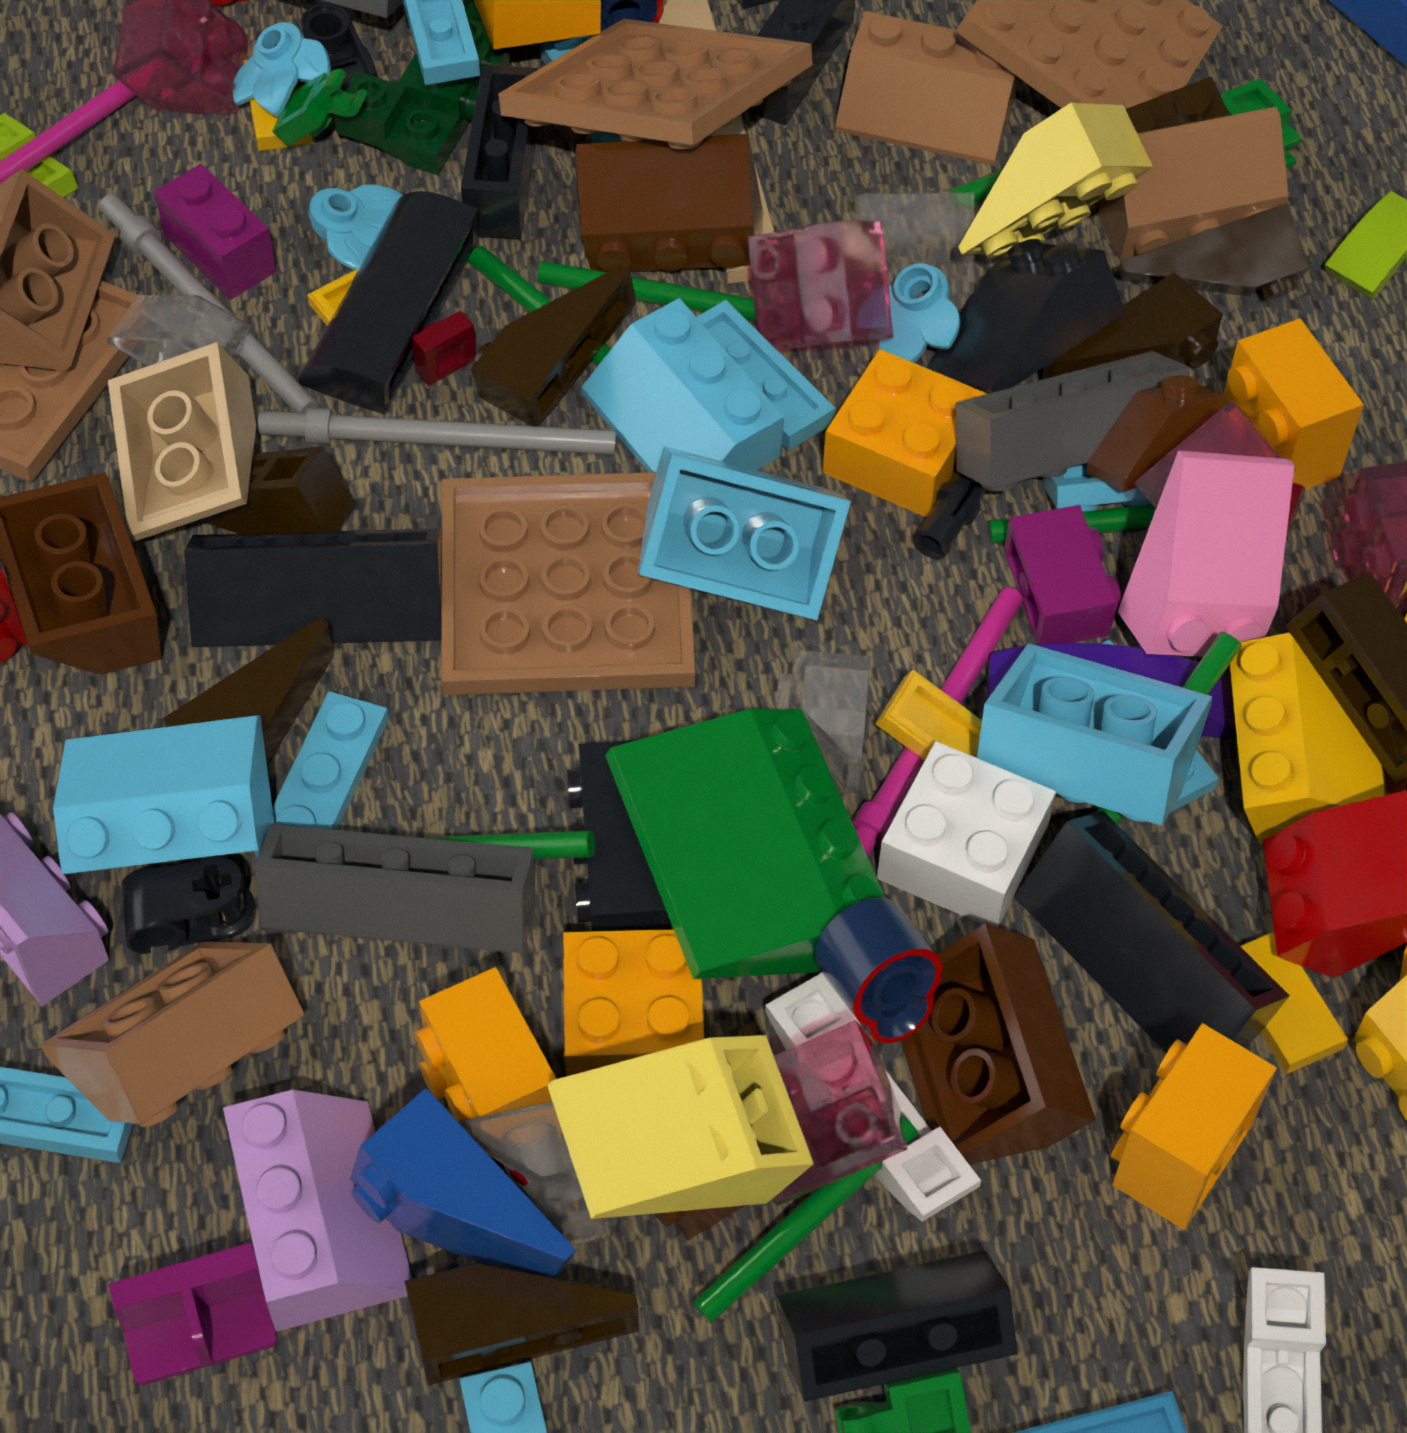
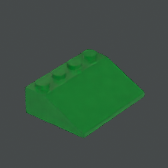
(744, 839)

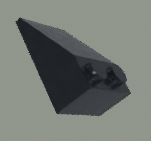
(1030, 314)

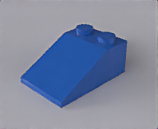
(450, 1193)

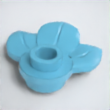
(277, 63)
(351, 219)
(920, 320)

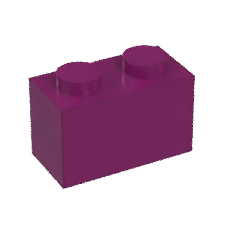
(215, 231)
(1061, 576)

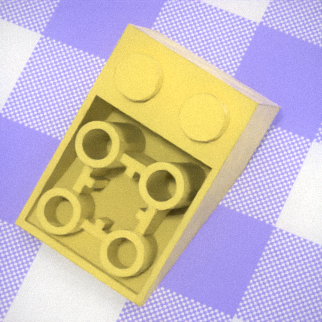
(1057, 175)
(682, 1129)

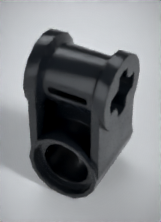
(335, 31)
(181, 904)

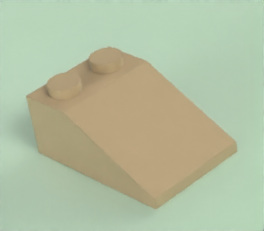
(183, 439)

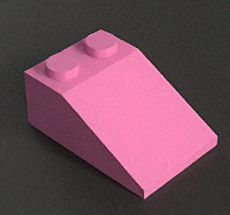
(1211, 554)

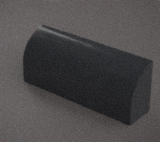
(392, 299)
(273, 584)
(1146, 937)

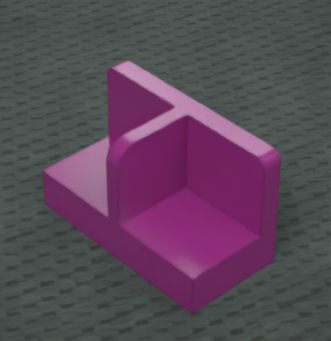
(193, 1314)

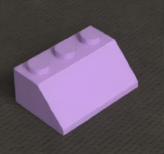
(42, 930)
(307, 1231)

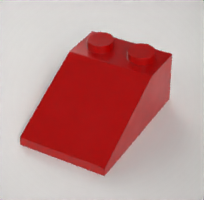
(1340, 884)

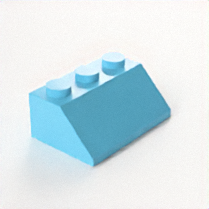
(682, 391)
(741, 533)
(1094, 732)
(162, 795)

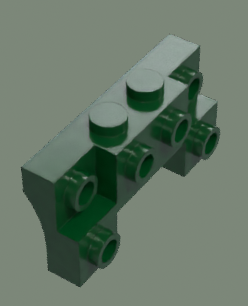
(416, 119)

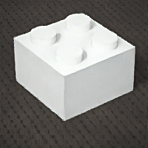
(965, 835)

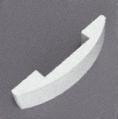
(932, 1169)
(1283, 1351)

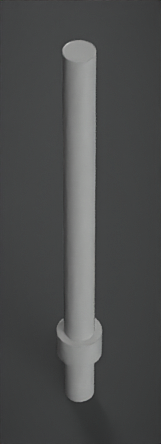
(145, 240)
(321, 426)

